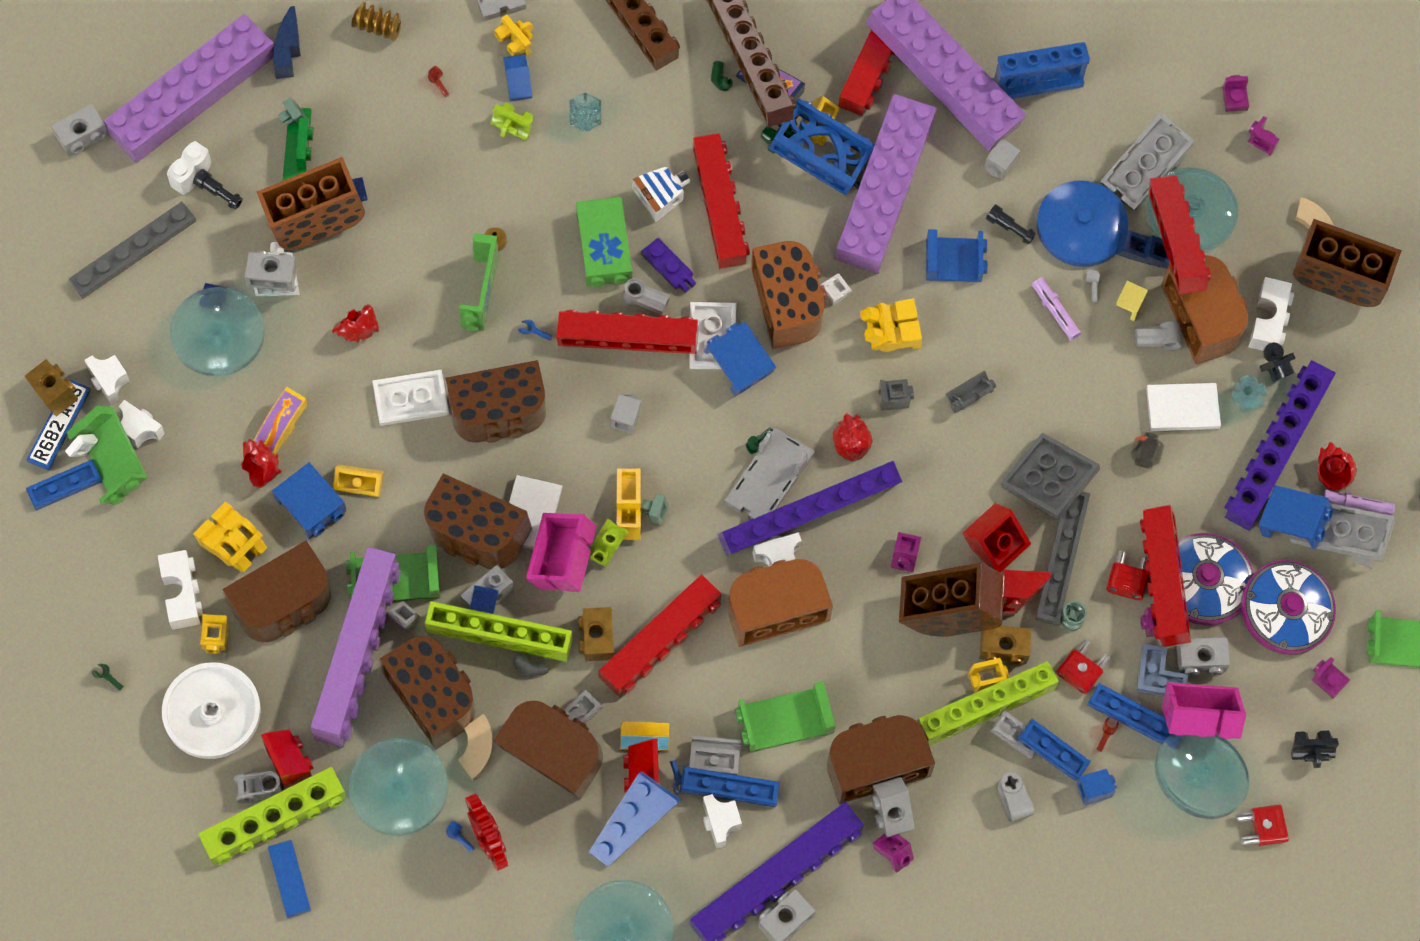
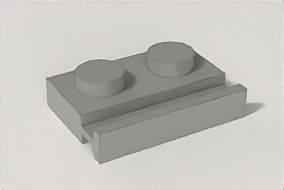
(715, 754)

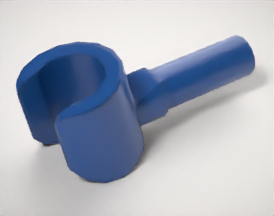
(532, 329)
(677, 776)
(453, 832)

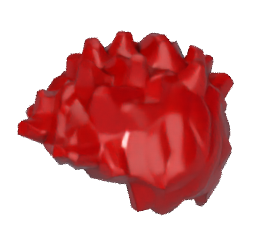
(358, 325)
(852, 438)
(259, 463)
(1336, 467)

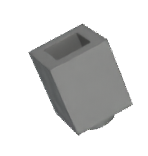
(1002, 159)
(625, 413)

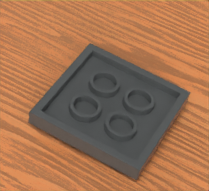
(1050, 476)

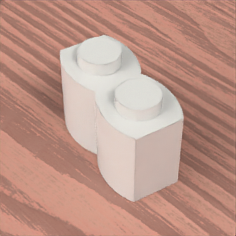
(184, 169)

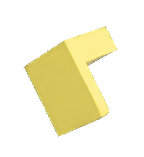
(1132, 298)

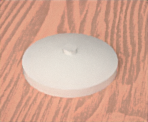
(211, 710)

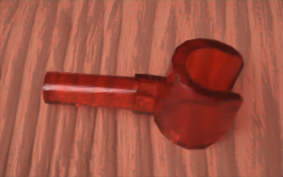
(433, 76)
(1107, 732)

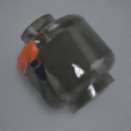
(1147, 450)

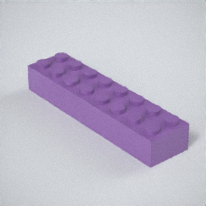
(946, 70)
(190, 88)
(885, 184)
(355, 647)

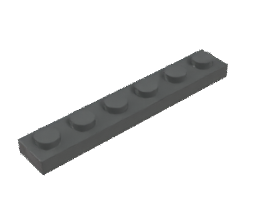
(132, 250)
(1062, 561)

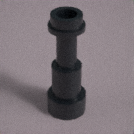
(205, 181)
(999, 217)

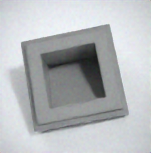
(404, 615)

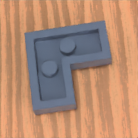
(1152, 672)

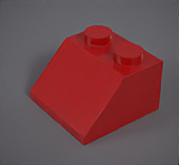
(997, 537)
(1021, 588)
(286, 756)
(642, 758)

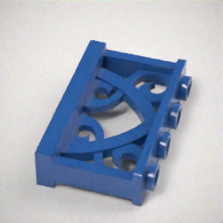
(1042, 70)
(842, 138)

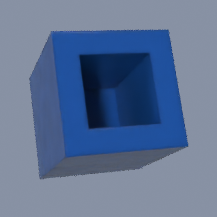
(1096, 786)

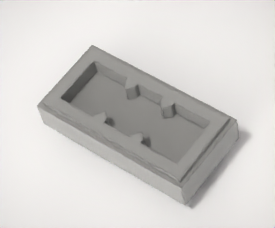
(583, 707)
(1009, 729)

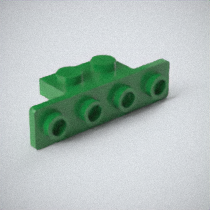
(297, 146)

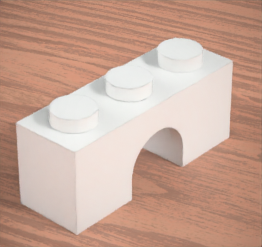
(1274, 297)
(183, 609)

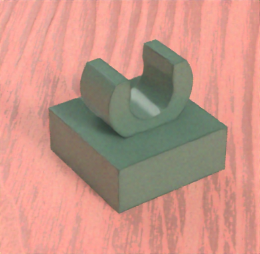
(292, 113)
(655, 509)

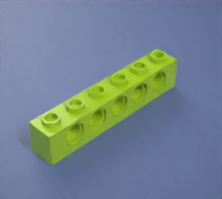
(498, 631)
(988, 703)
(258, 814)

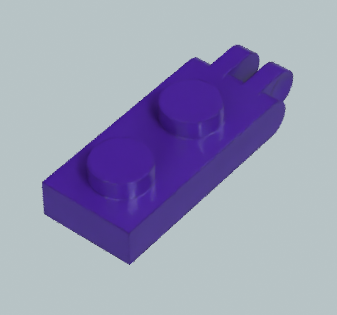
(668, 265)

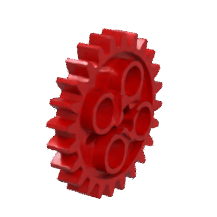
(486, 832)

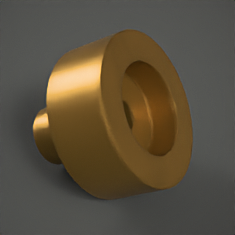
(501, 237)

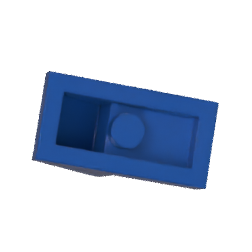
(518, 77)

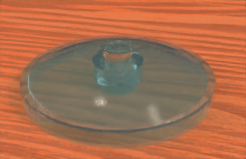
(1210, 205)
(217, 331)
(1202, 775)
(398, 786)
(623, 913)

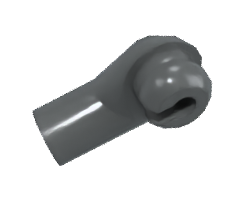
(527, 667)

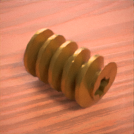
(376, 21)

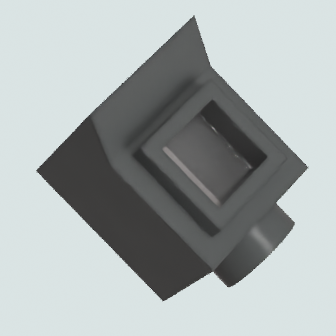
(895, 394)

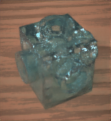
(585, 112)
(1255, 399)

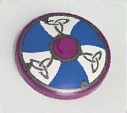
(1213, 577)
(1288, 607)

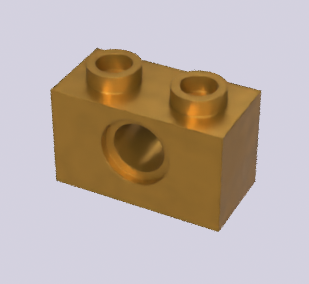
(51, 386)
(596, 620)
(1016, 637)

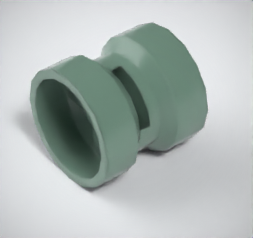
(1075, 611)

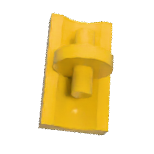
(518, 32)

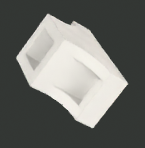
(107, 376)
(139, 424)
(777, 549)
(720, 819)

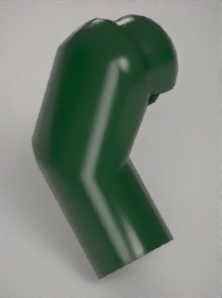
(717, 77)

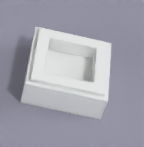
(836, 289)
(81, 445)

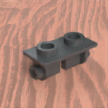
(970, 391)

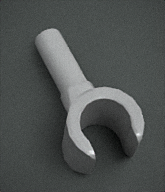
(1093, 277)

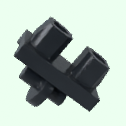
(1277, 365)
(1314, 749)

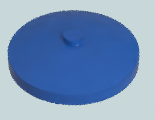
(1081, 223)

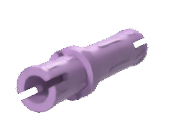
(1041, 287)
(1362, 503)

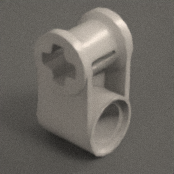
(255, 786)
(1016, 800)

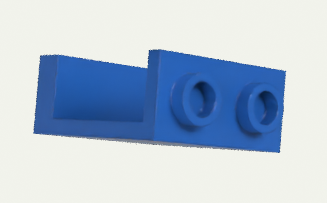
(955, 258)
(740, 357)
(310, 500)
(1296, 515)

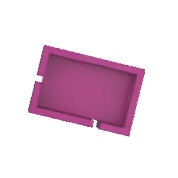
(561, 552)
(1203, 710)

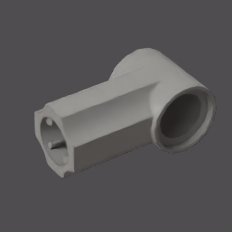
(647, 297)
(1165, 335)

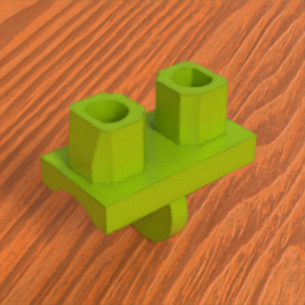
(511, 122)
(607, 542)

